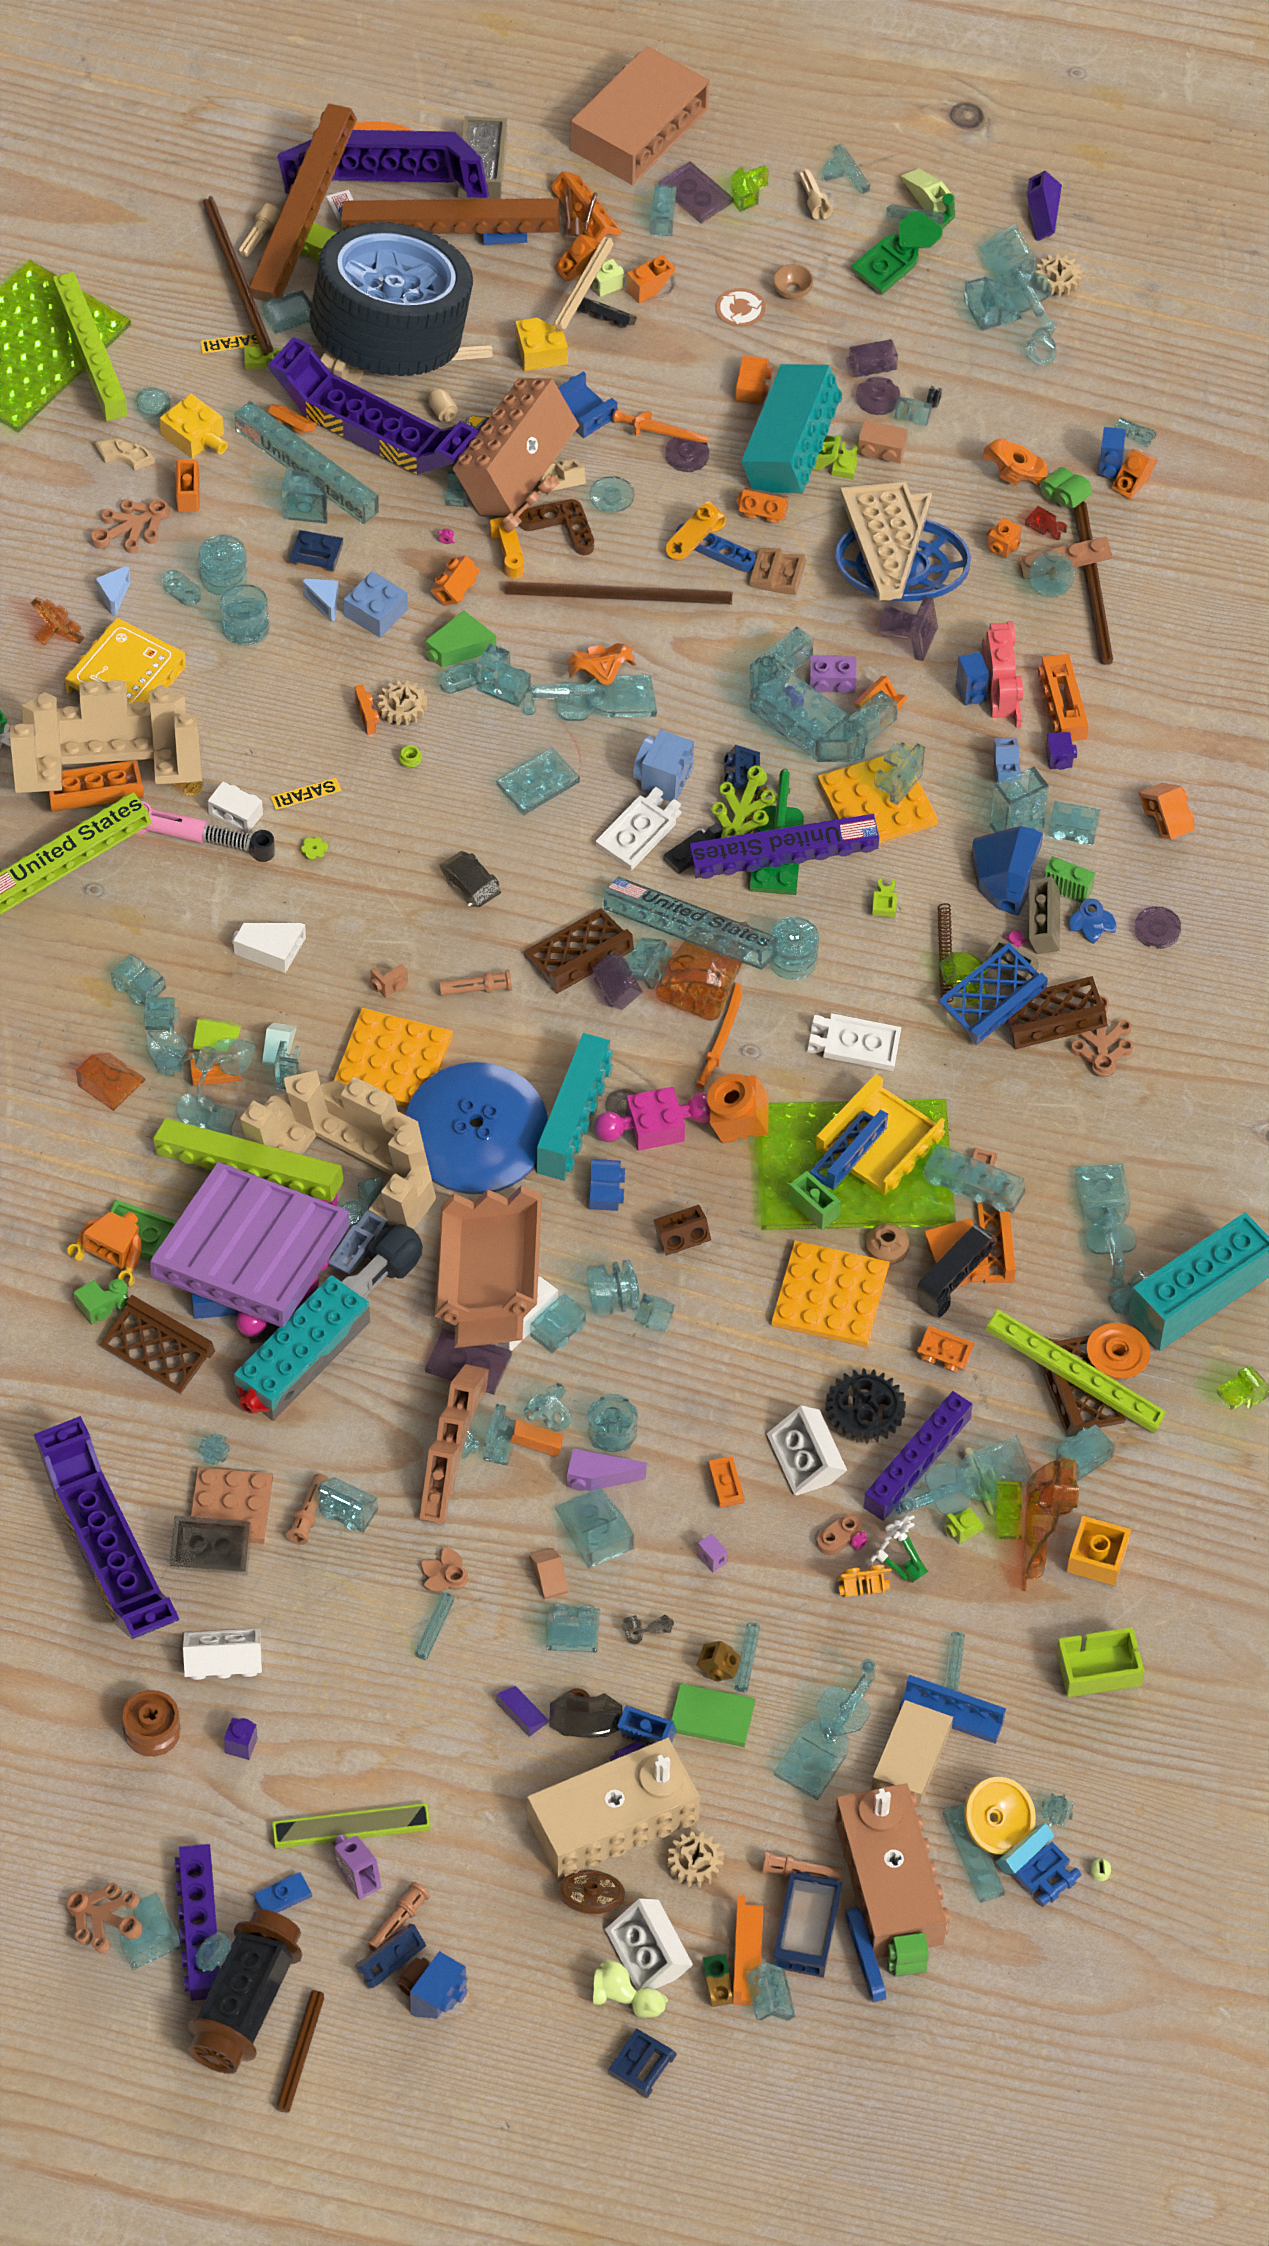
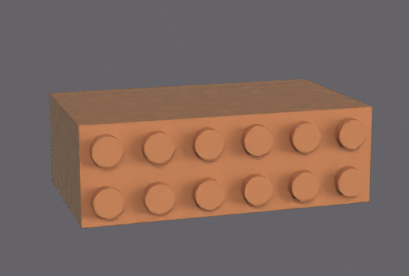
(639, 115)

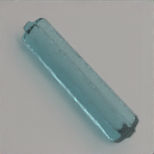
(851, 168)
(900, 212)
(434, 1626)
(747, 1657)
(954, 1660)

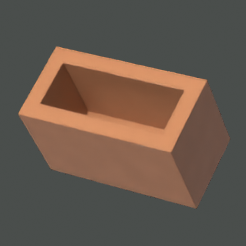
(882, 441)

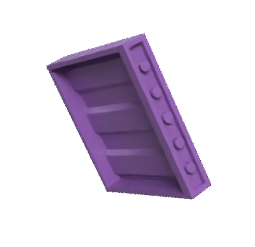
(250, 1244)

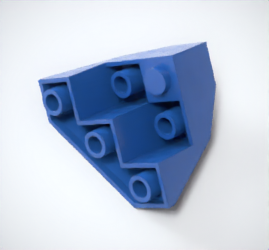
(1005, 865)

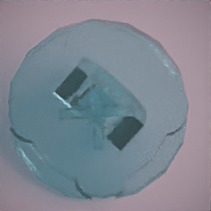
(547, 1405)

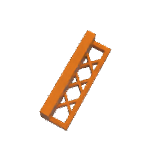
(600, 221)
(1004, 1244)
(747, 1948)

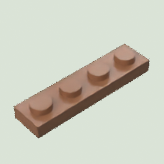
(1078, 553)

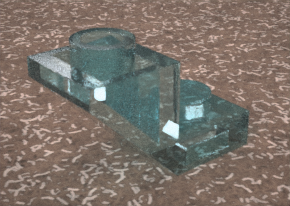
(367, 1193)

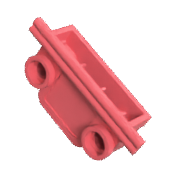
(1004, 686)

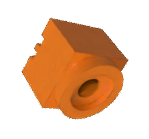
(738, 1107)

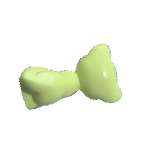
(614, 1983)

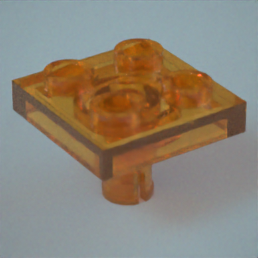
(56, 622)

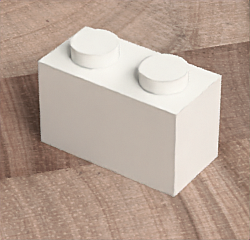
(235, 807)

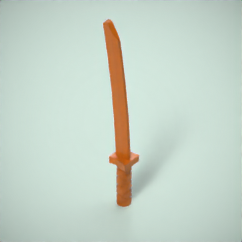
(714, 1057)

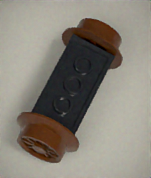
(244, 1991)

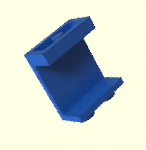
(586, 406)

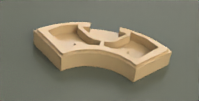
(128, 453)

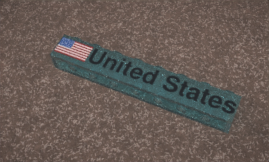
(299, 455)
(690, 923)

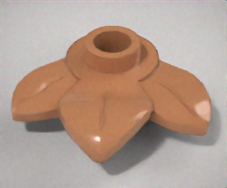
(443, 1570)

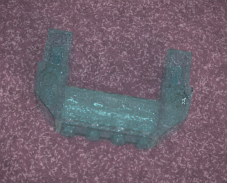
(807, 715)

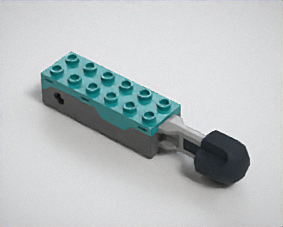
(322, 1327)

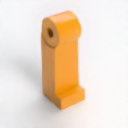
(510, 548)

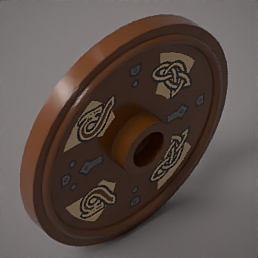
(591, 1892)

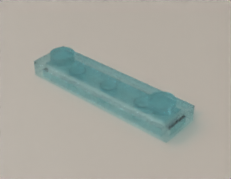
(976, 1860)

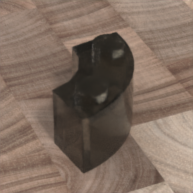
(470, 878)
(585, 1715)

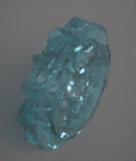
(219, 1945)

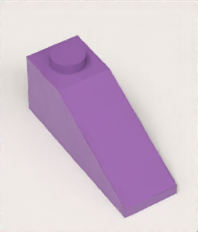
(596, 1470)

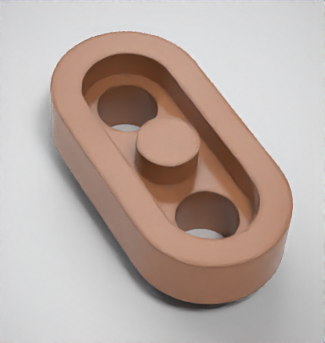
(840, 1533)

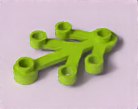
(745, 807)

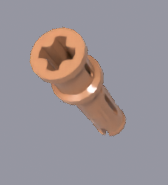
(446, 987)
(305, 1518)
(788, 1865)
(405, 1909)

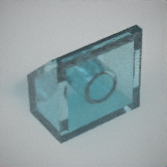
(303, 498)

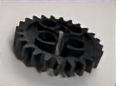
(865, 1406)

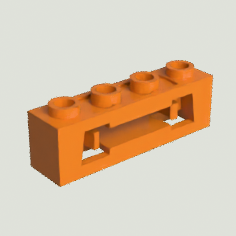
(1053, 672)

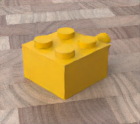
(193, 427)

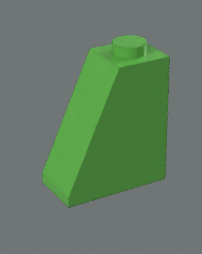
(459, 641)

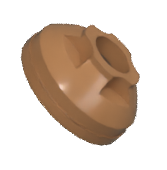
(793, 276)
(889, 1251)

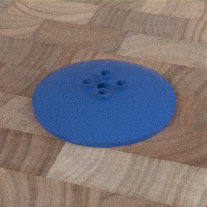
(483, 1156)

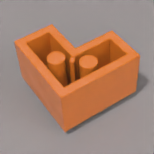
(1170, 809)

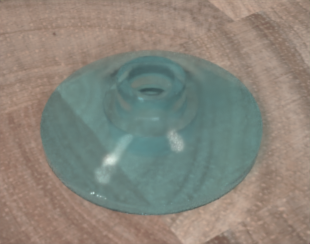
(611, 494)

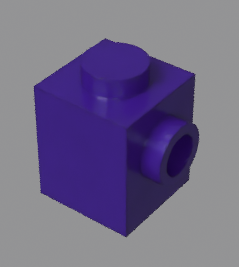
(1060, 750)
(240, 1738)

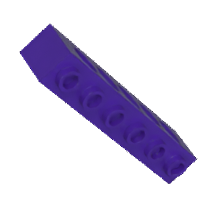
(917, 1455)
(196, 1859)

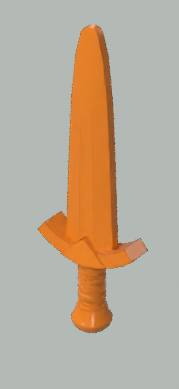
(645, 422)

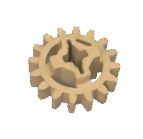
(1061, 273)
(402, 703)
(685, 1853)

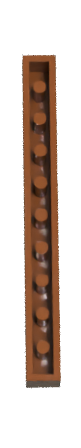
(303, 202)
(459, 215)

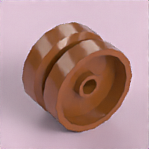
(151, 1723)

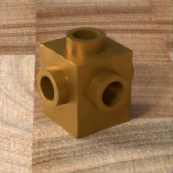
(718, 1661)

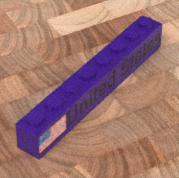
(784, 846)

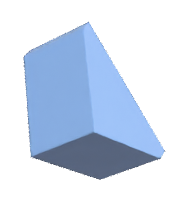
(113, 588)
(322, 595)

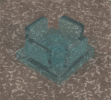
(908, 770)

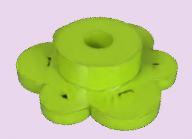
(314, 848)

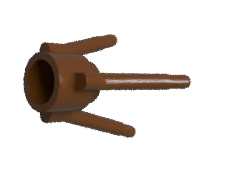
(574, 225)

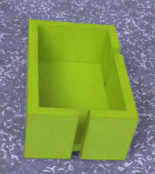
(1103, 1663)

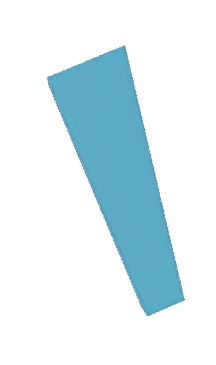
(1025, 1849)

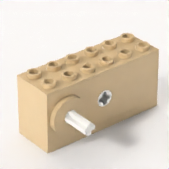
(613, 1808)

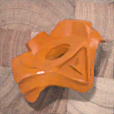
(1015, 462)
(601, 662)

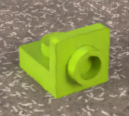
(963, 1525)

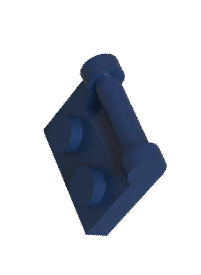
(319, 546)
(634, 2058)

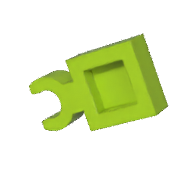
(256, 360)
(846, 462)
(885, 900)

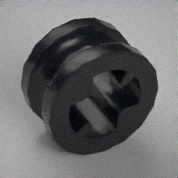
(934, 396)

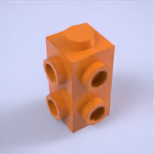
(763, 503)
(455, 580)

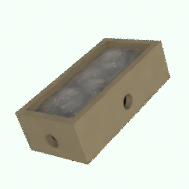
(488, 139)

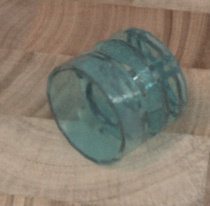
(222, 563)
(245, 614)
(795, 948)
(611, 1288)

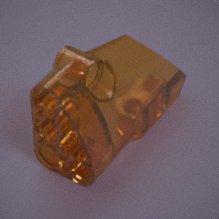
(698, 980)
(1048, 1495)

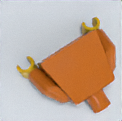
(112, 1240)

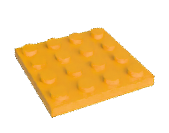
(854, 793)
(393, 1054)
(830, 1293)

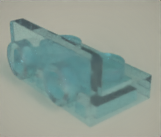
(649, 960)
(497, 1443)
(770, 1992)

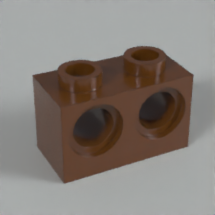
(682, 1230)

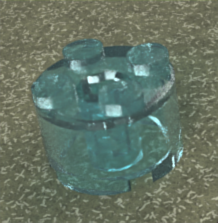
(1062, 567)
(612, 1423)

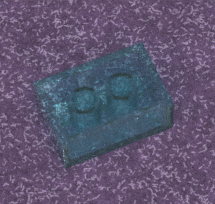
(1020, 801)

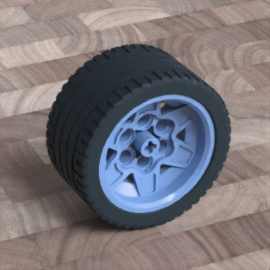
(391, 298)

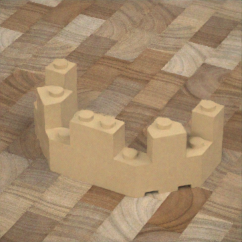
(104, 732)
(357, 1121)

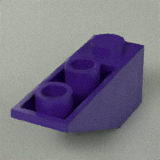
(1043, 201)

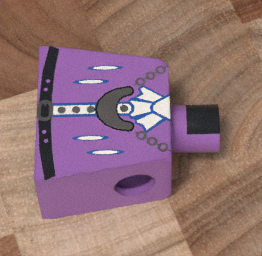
(355, 1857)

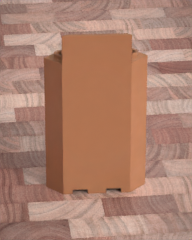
(488, 1265)

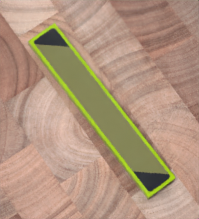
(361, 1824)

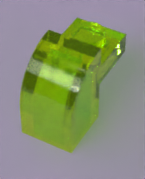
(746, 186)
(959, 966)
(1245, 1388)
(1008, 1510)

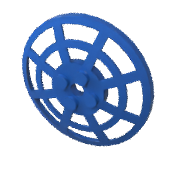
(920, 566)

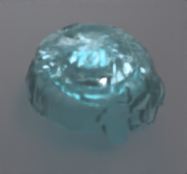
(153, 402)

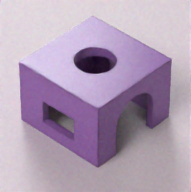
(714, 1551)

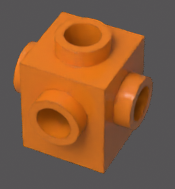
(1004, 537)

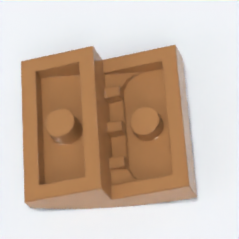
(777, 571)

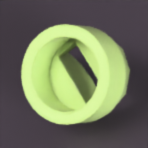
(1095, 1870)

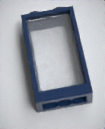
(807, 1924)

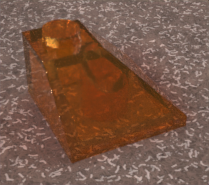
(108, 1079)

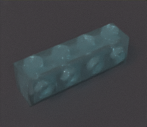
(974, 1179)

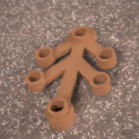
(546, 485)
(155, 511)
(1102, 1042)
(81, 1903)

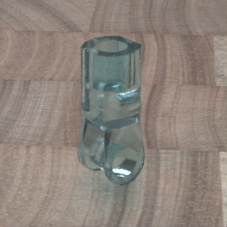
(1136, 432)

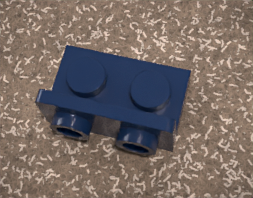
(737, 764)

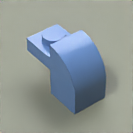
(1006, 758)

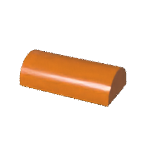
(97, 786)

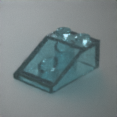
(596, 1527)

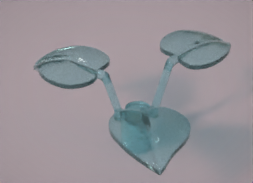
(169, 1047)

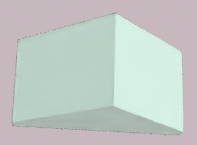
(274, 1034)

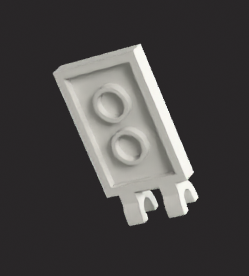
(639, 829)
(855, 1041)

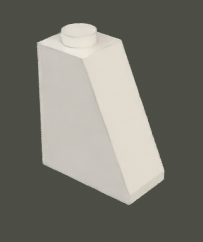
(269, 943)

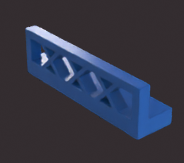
(852, 1153)
(972, 1719)

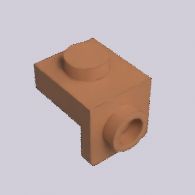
(390, 982)

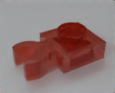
(1044, 521)

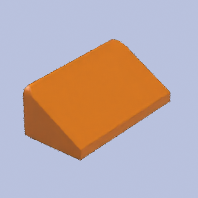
(536, 1438)

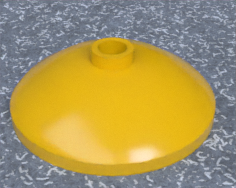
(1011, 1811)

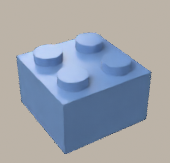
(375, 604)

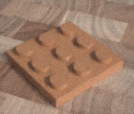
(234, 1497)

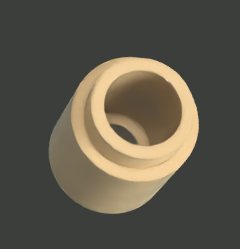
(442, 405)

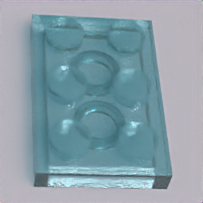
(538, 781)

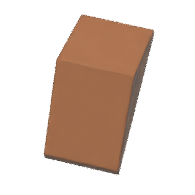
(549, 1573)

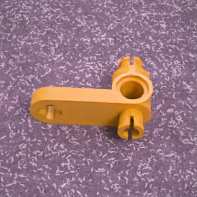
(704, 521)

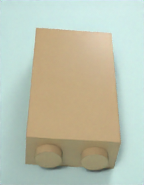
(913, 1749)

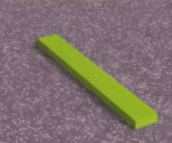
(1075, 1370)

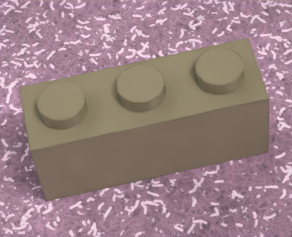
(1044, 915)

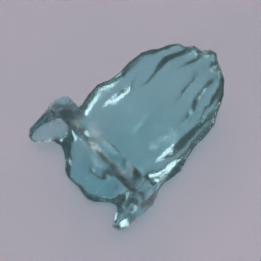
(1041, 335)

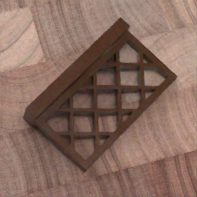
(580, 967)
(1059, 1024)
(171, 1329)
(1066, 1403)

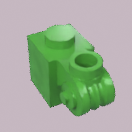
(98, 1304)

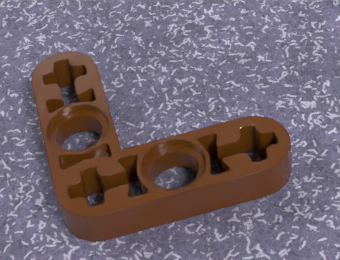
(563, 516)

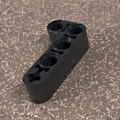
(953, 1268)

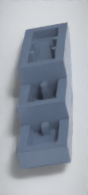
(354, 1245)

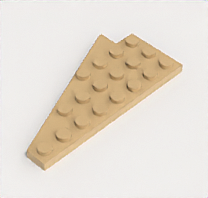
(888, 531)

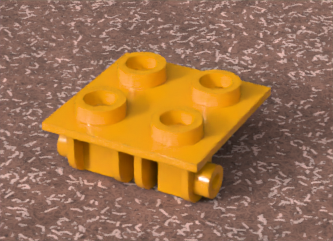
(874, 1574)

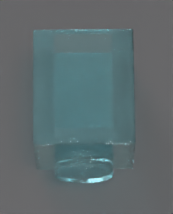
(161, 1013)

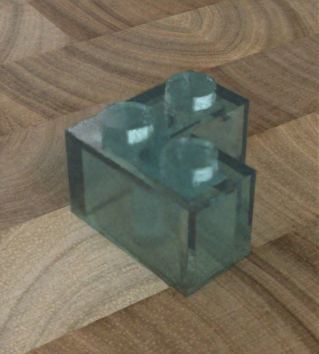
(500, 679)
(157, 1937)

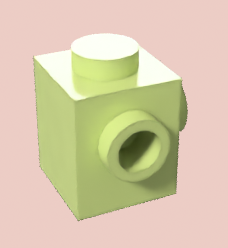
(608, 278)

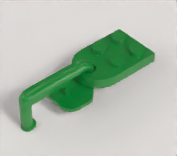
(899, 252)
(783, 878)

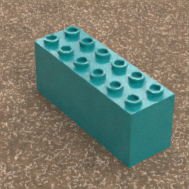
(791, 428)
(1201, 1282)

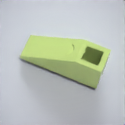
(926, 189)

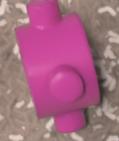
(446, 536)
(1016, 938)
(859, 1541)

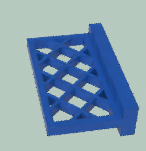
(1008, 1007)

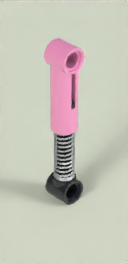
(258, 844)

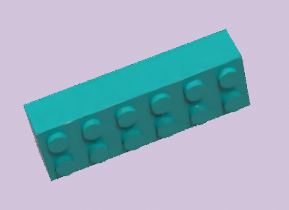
(574, 1107)

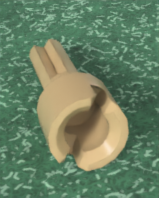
(817, 202)
(264, 222)

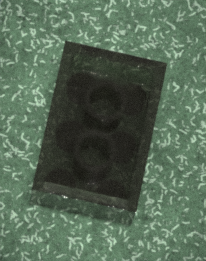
(211, 1545)

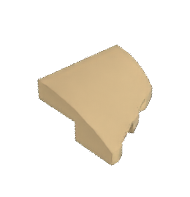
(568, 472)

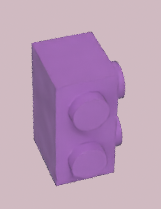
(833, 673)

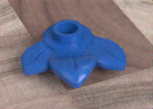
(1092, 922)

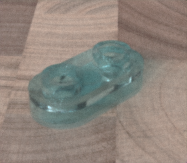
(183, 588)
(458, 678)

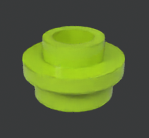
(406, 753)

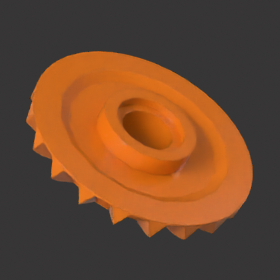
(1121, 1340)

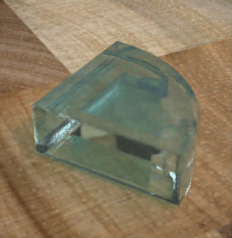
(832, 170)

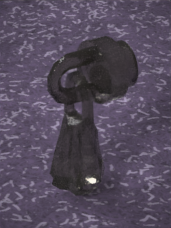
(661, 1625)

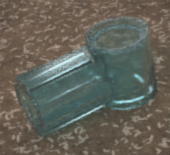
(1121, 1298)

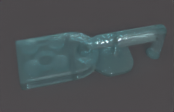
(1015, 268)
(576, 702)
(1107, 1204)
(973, 1479)
(815, 1758)

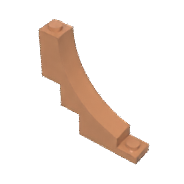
(445, 1453)

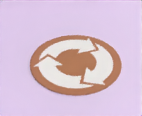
(740, 307)

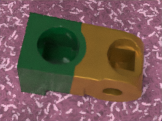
(717, 1980)

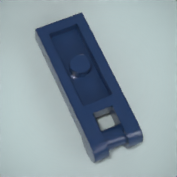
(391, 1955)

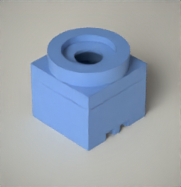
(664, 764)

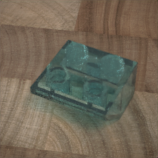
(990, 303)
(346, 1504)
(573, 1628)

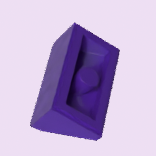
(521, 1710)

